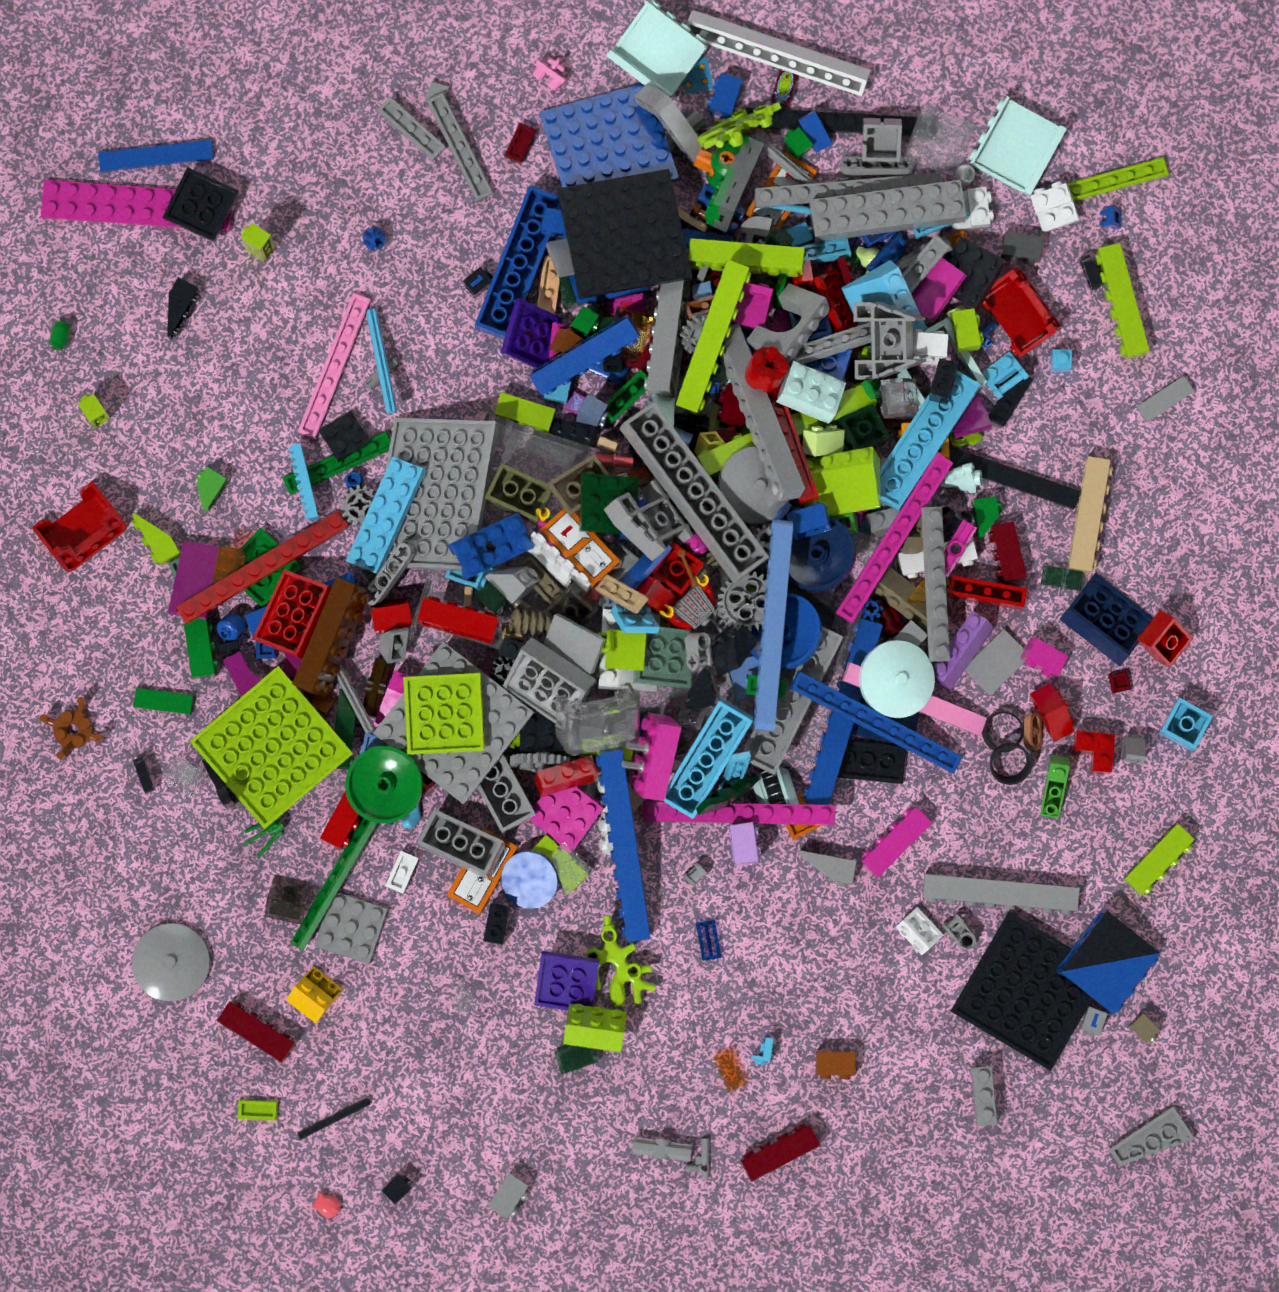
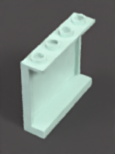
(658, 49)
(1016, 146)

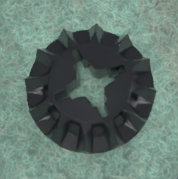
(497, 666)

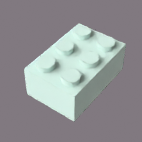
(811, 392)

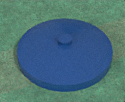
(800, 634)

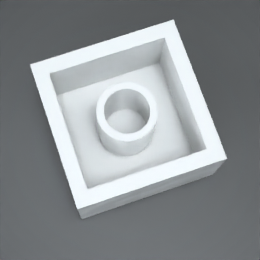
(930, 346)

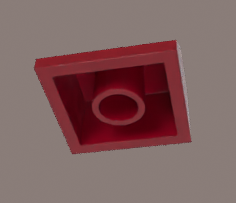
(730, 412)

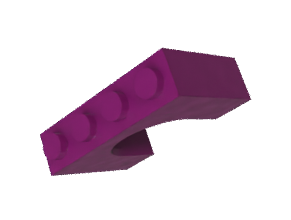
(246, 680)

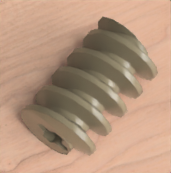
(530, 621)

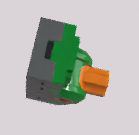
(728, 172)

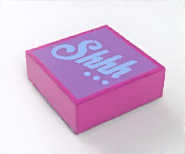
(574, 402)

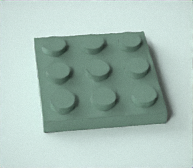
(665, 659)

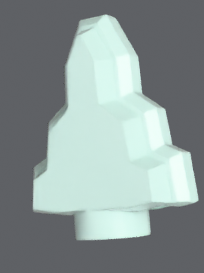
(963, 478)

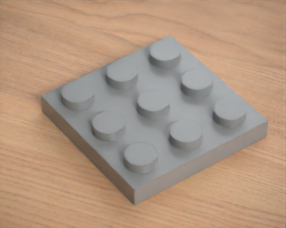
(351, 928)

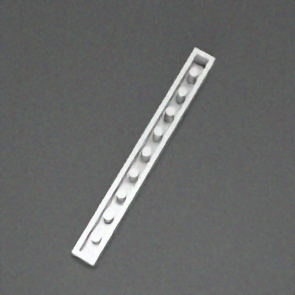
(779, 53)

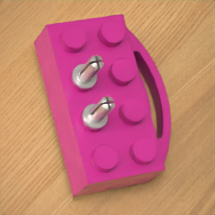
(655, 756)

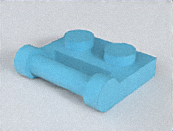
(1001, 371)
(635, 623)

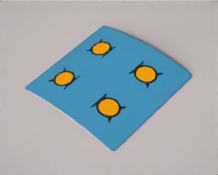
(699, 77)

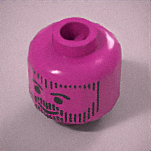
(695, 545)

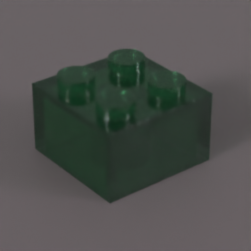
(863, 429)

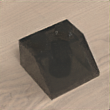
(288, 899)

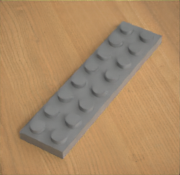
(769, 747)

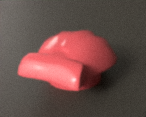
(327, 1205)

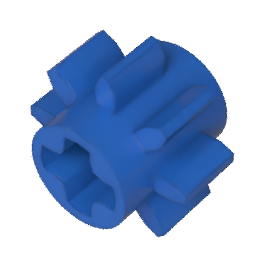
(373, 238)
(874, 605)

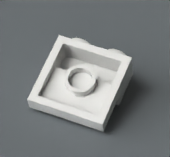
(1054, 206)
(977, 207)

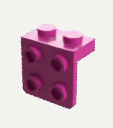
(754, 305)

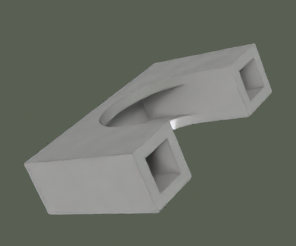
(799, 301)

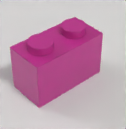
(1043, 657)

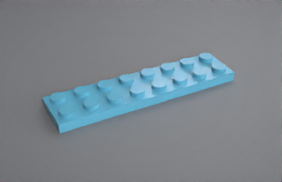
(922, 441)

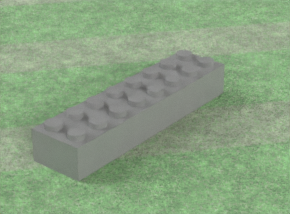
(887, 211)
(666, 349)

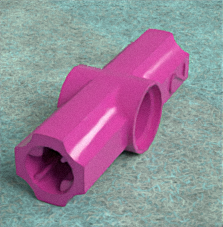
(962, 537)

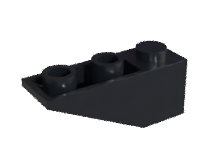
(180, 301)

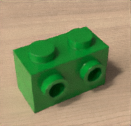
(586, 322)

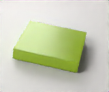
(628, 652)

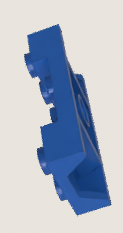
(509, 541)

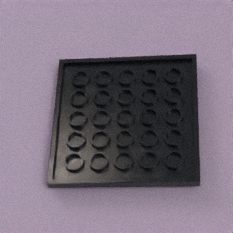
(624, 233)
(1021, 996)

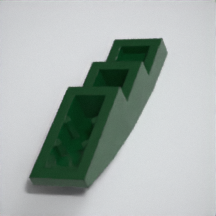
(345, 724)
(727, 795)

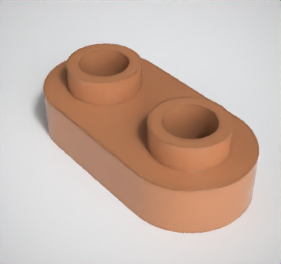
(1032, 731)

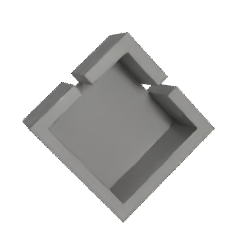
(881, 140)

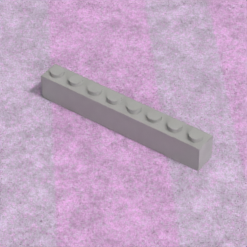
(1000, 893)

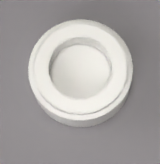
(965, 174)

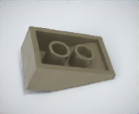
(568, 485)

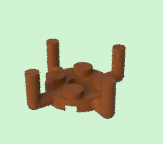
(61, 725)

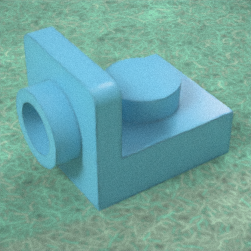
(766, 1049)

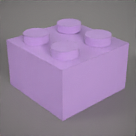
(743, 844)

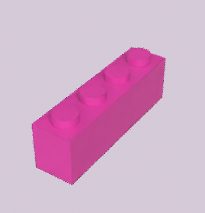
(896, 842)

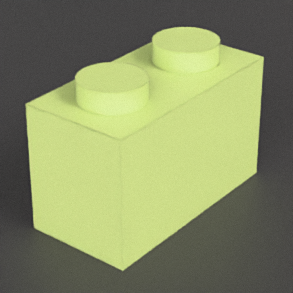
(822, 440)

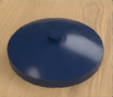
(822, 559)

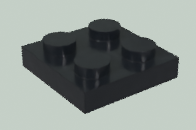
(344, 436)

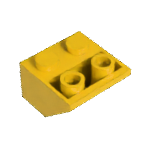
(314, 994)

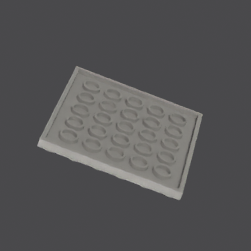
(503, 720)

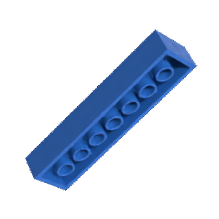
(517, 264)

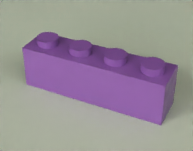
(962, 649)

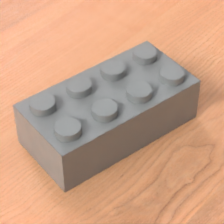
(461, 844)

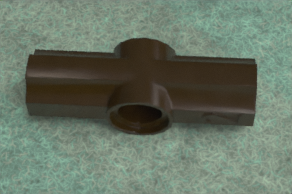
(376, 686)

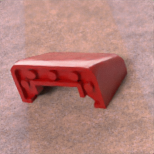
(1021, 312)
(82, 529)

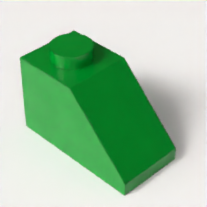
(986, 512)

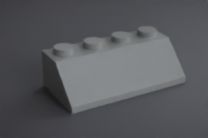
(505, 797)

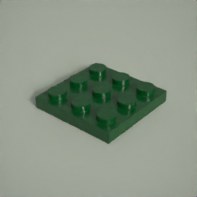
(596, 494)

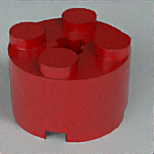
(766, 369)

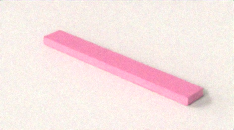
(334, 365)
(934, 708)

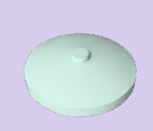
(896, 679)

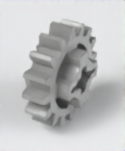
(692, 332)
(352, 505)

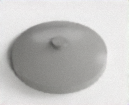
(748, 488)
(170, 962)

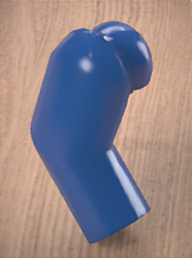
(986, 331)

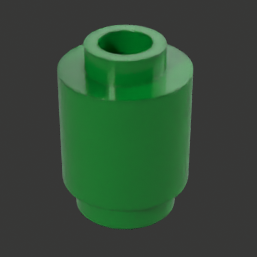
(59, 336)

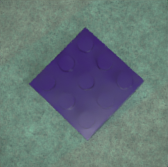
(529, 334)
(566, 980)

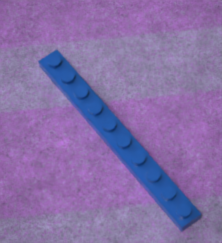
(875, 722)

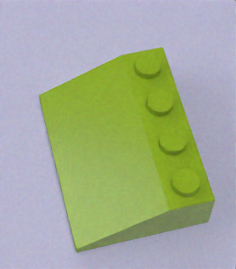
(847, 480)

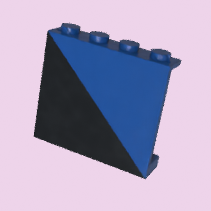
(1108, 961)

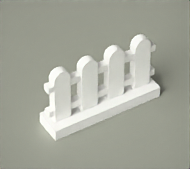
(557, 566)

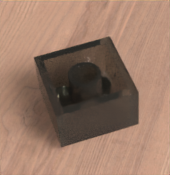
(572, 603)

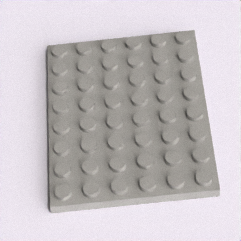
(452, 490)

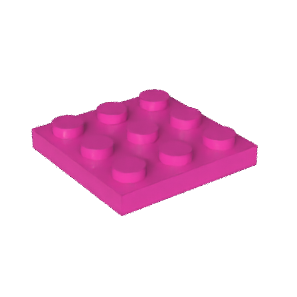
(567, 815)

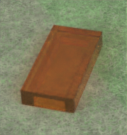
(729, 1070)

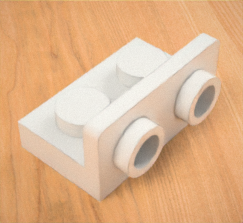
(919, 931)

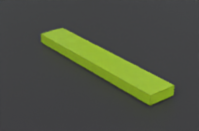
(1118, 179)

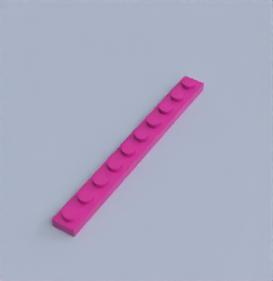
(894, 538)
(745, 814)

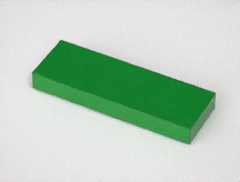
(163, 701)

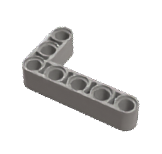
(671, 118)

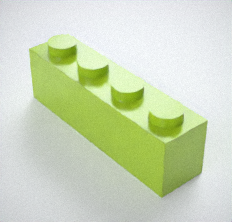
(1159, 859)

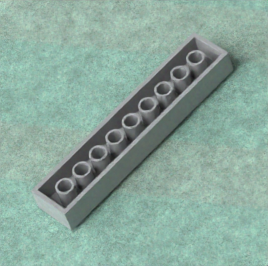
(694, 492)

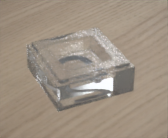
(335, 783)

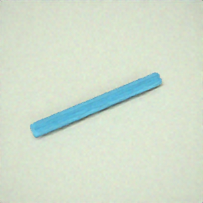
(381, 361)

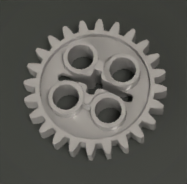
(740, 589)
(537, 761)

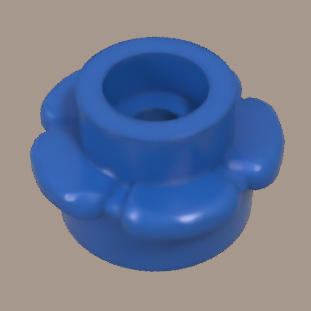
(353, 475)

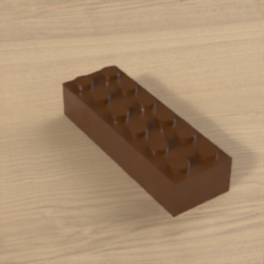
(331, 637)

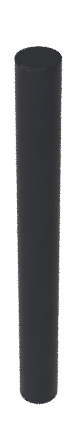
(334, 1118)

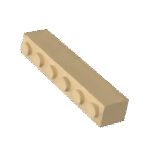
(1088, 515)

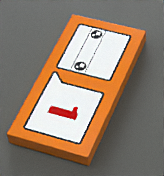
(779, 177)
(580, 548)
(475, 890)

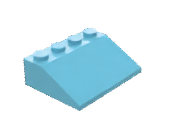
(883, 285)

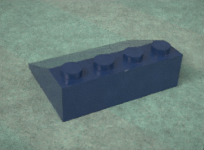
(1106, 619)

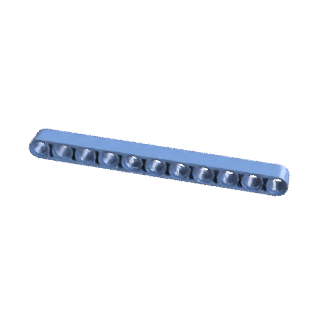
(773, 625)

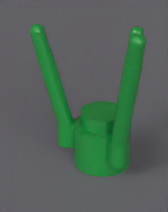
(275, 828)

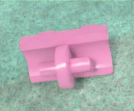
(543, 69)

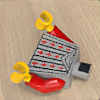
(694, 608)

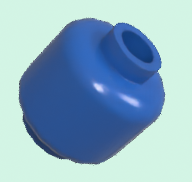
(230, 627)

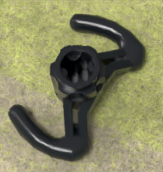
(951, 522)

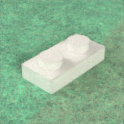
(402, 872)

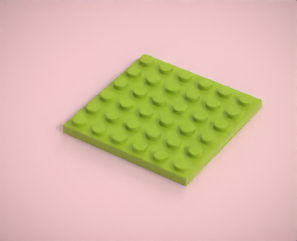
(271, 747)

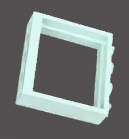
(965, 357)

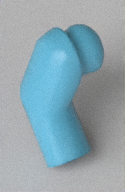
(412, 820)

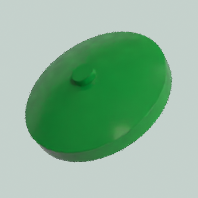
(384, 784)

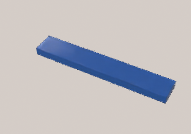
(155, 156)

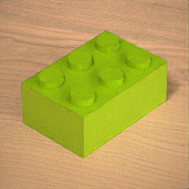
(595, 1027)

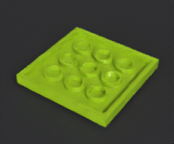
(444, 713)

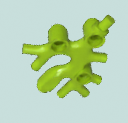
(731, 128)
(618, 956)

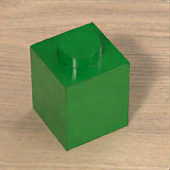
(797, 142)

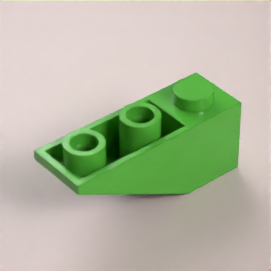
(1055, 785)

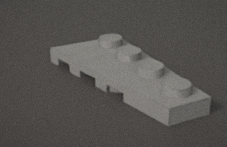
(1155, 1136)

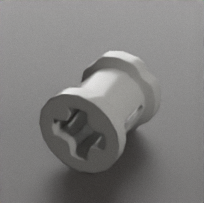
(695, 875)

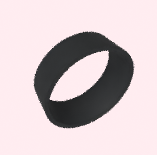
(985, 736)
(1015, 779)

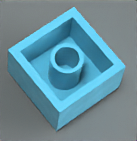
(1185, 724)

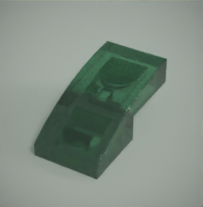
(1062, 578)

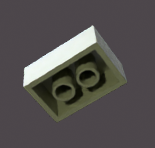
(518, 493)

